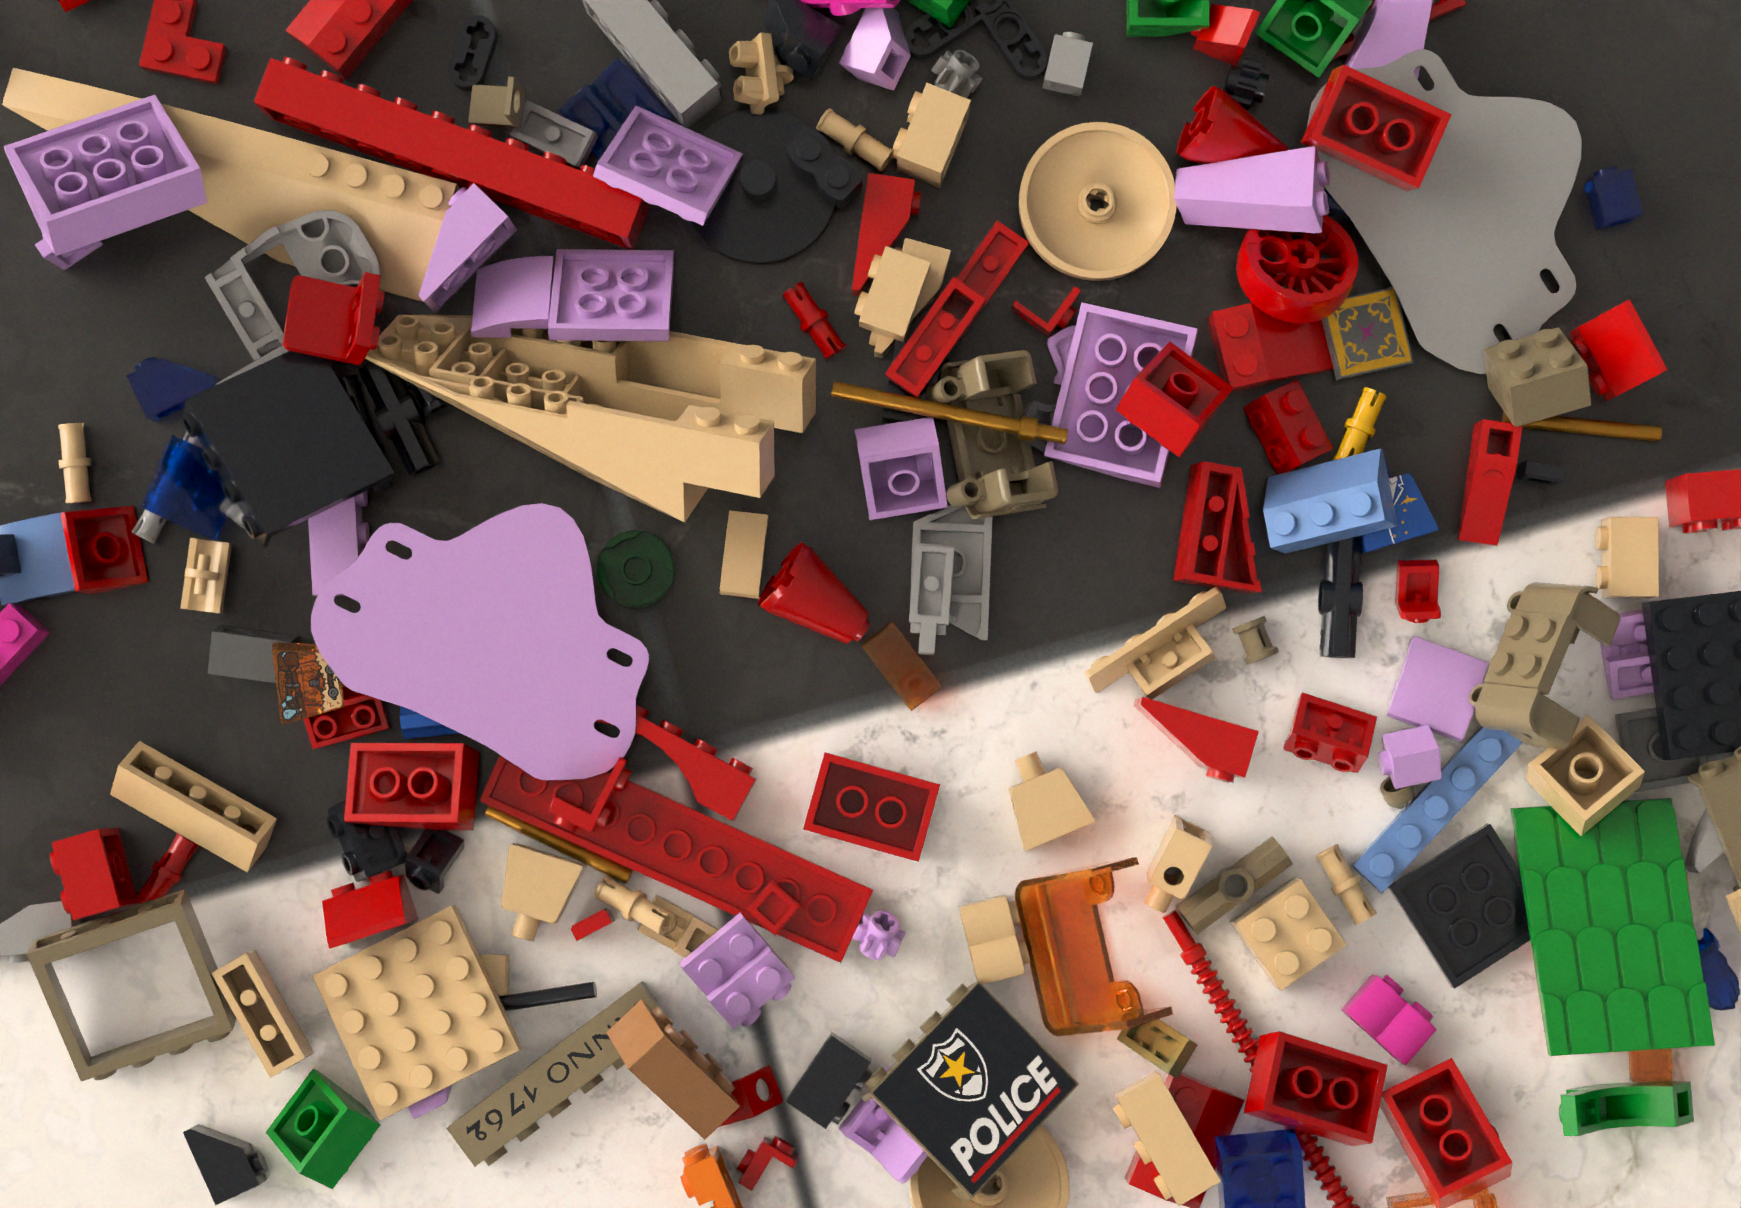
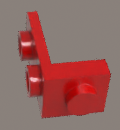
(572, 816)

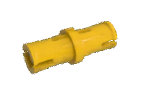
(1361, 424)

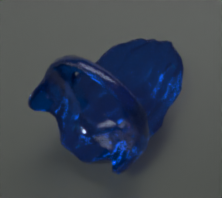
(1720, 979)

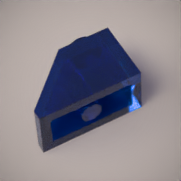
(166, 385)

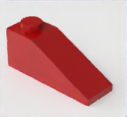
(884, 220)

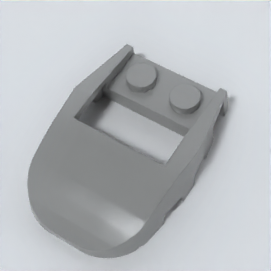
(321, 247)

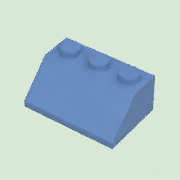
(1329, 502)

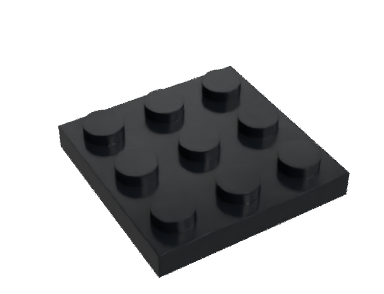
(1466, 905)

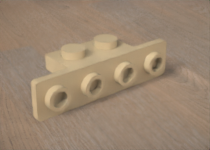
(1164, 652)

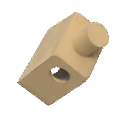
(1045, 803)
(1182, 847)
(537, 887)

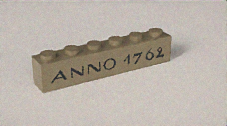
(545, 1084)

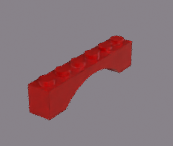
(713, 781)

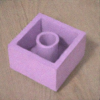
(901, 468)

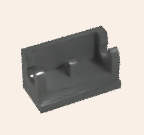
(244, 652)

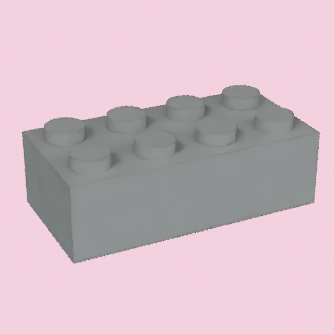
(659, 55)

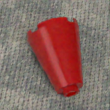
(1224, 131)
(814, 597)

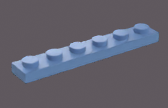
(1434, 806)

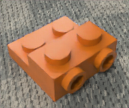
(708, 1178)

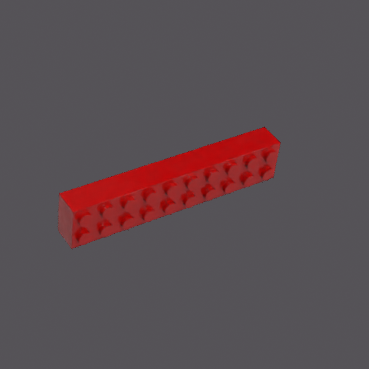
(449, 152)

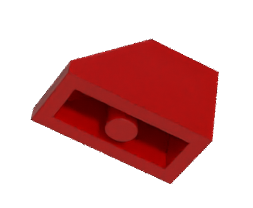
(1227, 33)

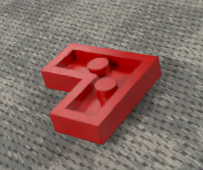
(172, 50)

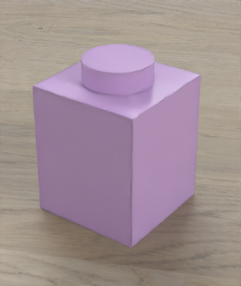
(1410, 757)

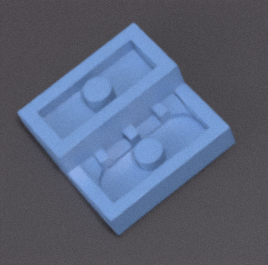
(41, 558)

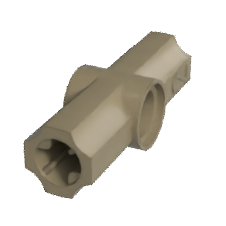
(1256, 870)

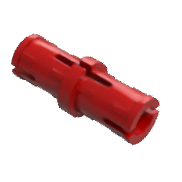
(814, 320)
(168, 869)

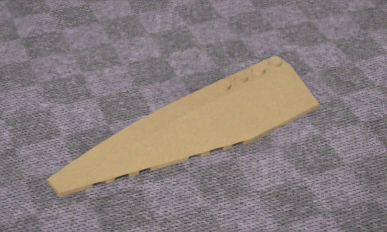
(271, 179)

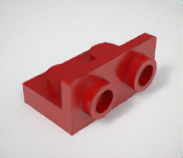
(1330, 733)

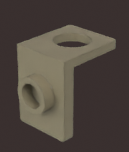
(497, 104)

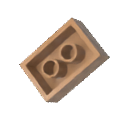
(674, 1068)

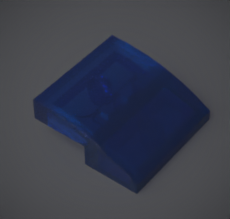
(609, 101)
(186, 490)

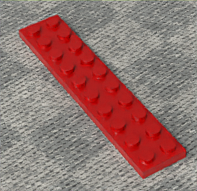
(691, 853)

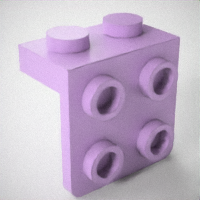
(884, 1139)

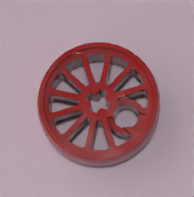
(1299, 268)

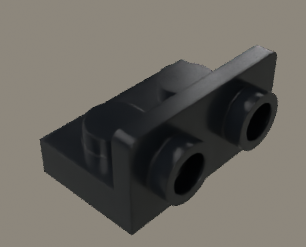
(365, 846)

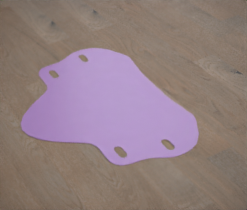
(489, 640)

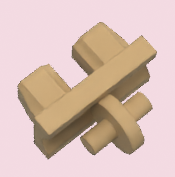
(764, 73)
(206, 575)

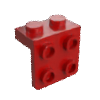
(333, 318)

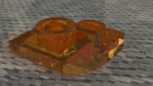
(901, 666)

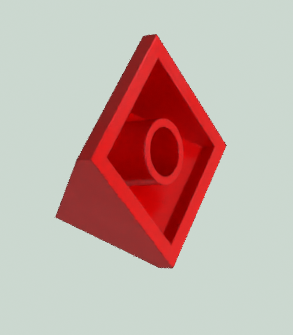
(104, 549)

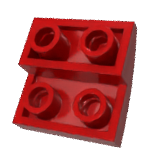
(357, 718)

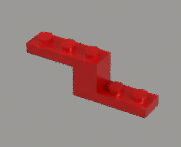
(956, 309)

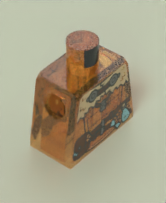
(304, 682)

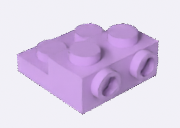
(738, 972)

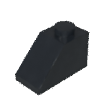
(801, 35)
(225, 1162)

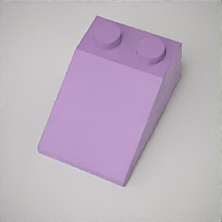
(466, 241)

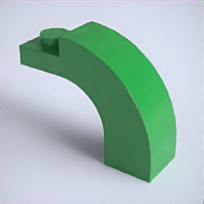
(1626, 1105)

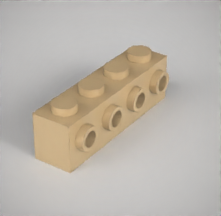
(193, 806)

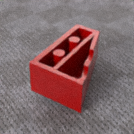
(1215, 531)

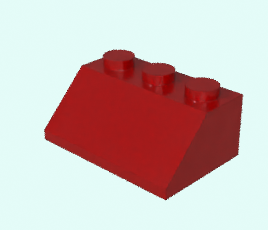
(344, 30)
(1209, 1115)

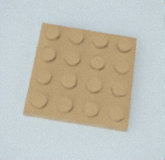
(417, 1012)

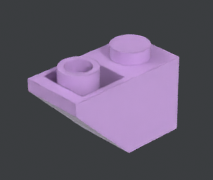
(877, 48)

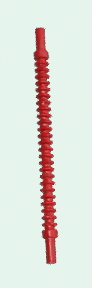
(1193, 955)

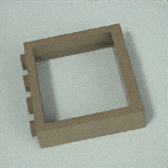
(111, 928)

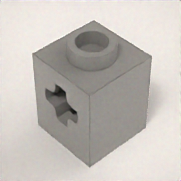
(1067, 63)

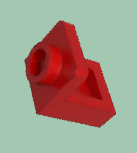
(1417, 590)
(755, 1162)

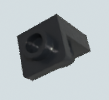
(432, 859)

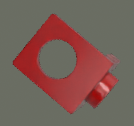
(1061, 317)
(748, 1098)

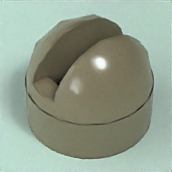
(1396, 797)

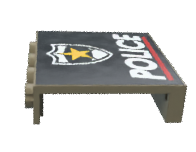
(971, 1088)

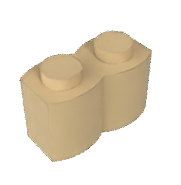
(993, 939)

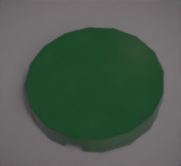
(636, 569)

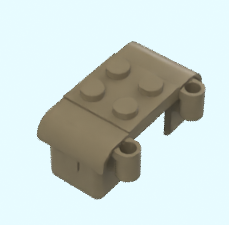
(992, 465)
(1529, 657)

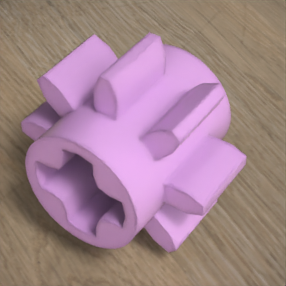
(879, 935)

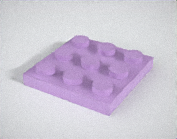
(668, 165)
(611, 295)

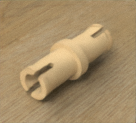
(855, 139)
(74, 463)
(1346, 884)
(634, 905)

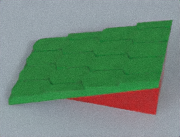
(1612, 931)

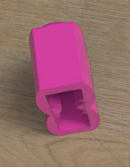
(1389, 1019)

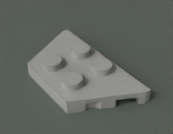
(970, 566)

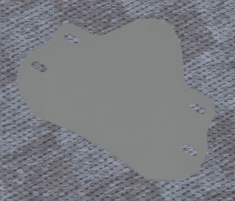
(1480, 224)

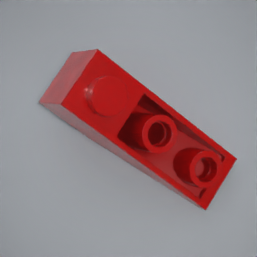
(1488, 481)

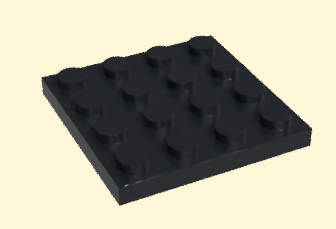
(1696, 672)

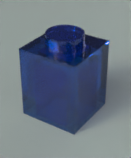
(1613, 198)

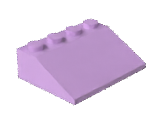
(106, 174)
(1101, 364)

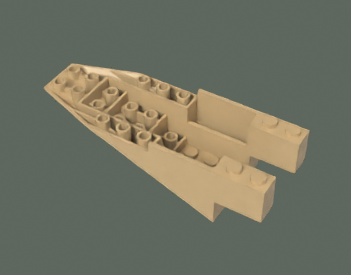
(625, 413)

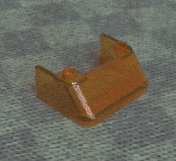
(1071, 953)

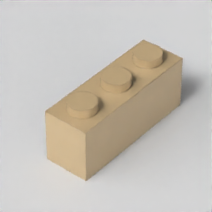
(262, 1013)
(1165, 1139)

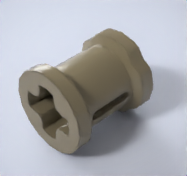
(1255, 640)

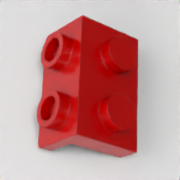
(1288, 427)

